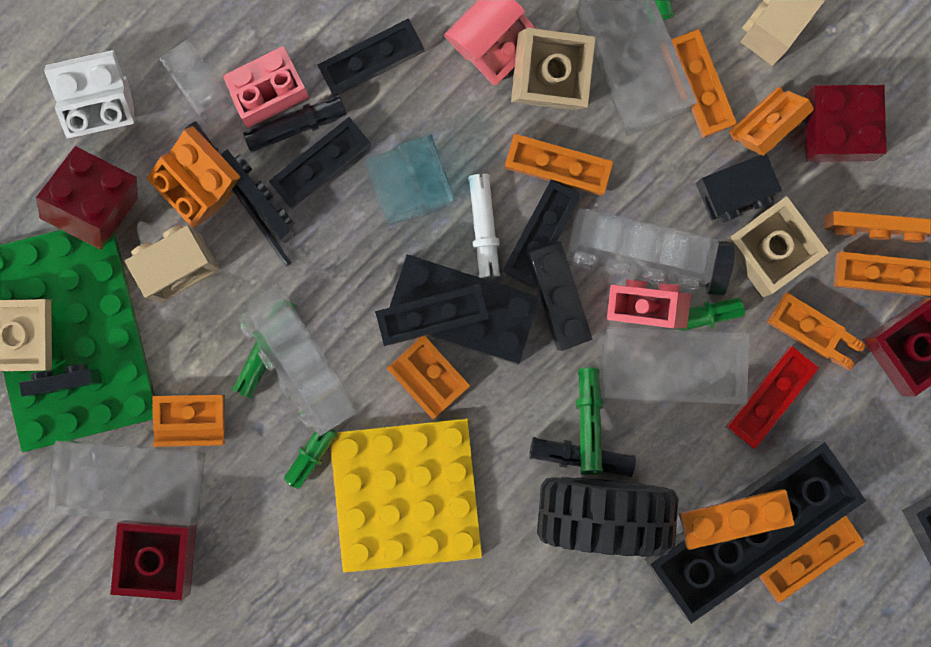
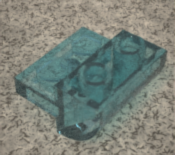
(410, 180)

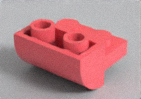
(489, 36)
(265, 87)

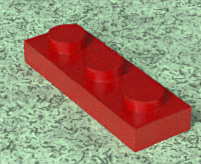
(772, 397)

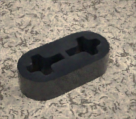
(722, 269)

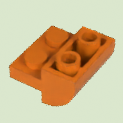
(193, 178)

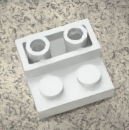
(90, 94)

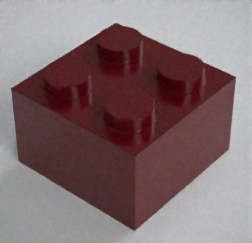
(846, 123)
(87, 197)
(905, 348)
(153, 560)

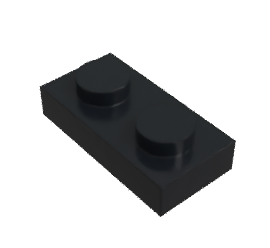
(45, 383)

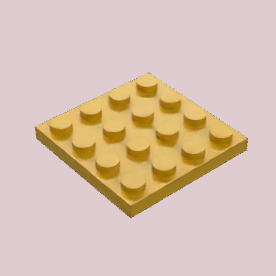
(405, 495)

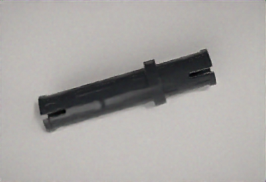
(285, 127)
(570, 454)

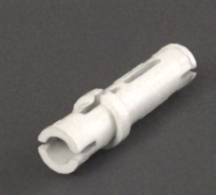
(484, 228)

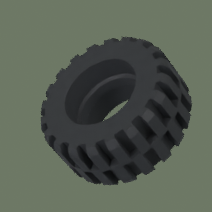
(607, 516)

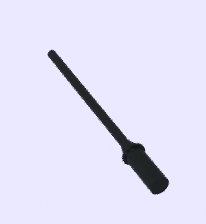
(249, 208)

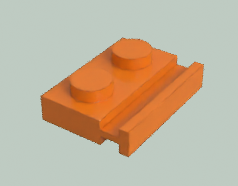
(771, 120)
(428, 377)
(188, 420)

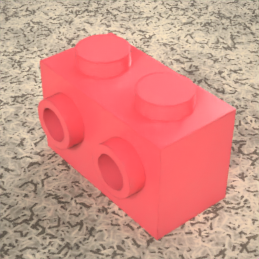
(649, 306)

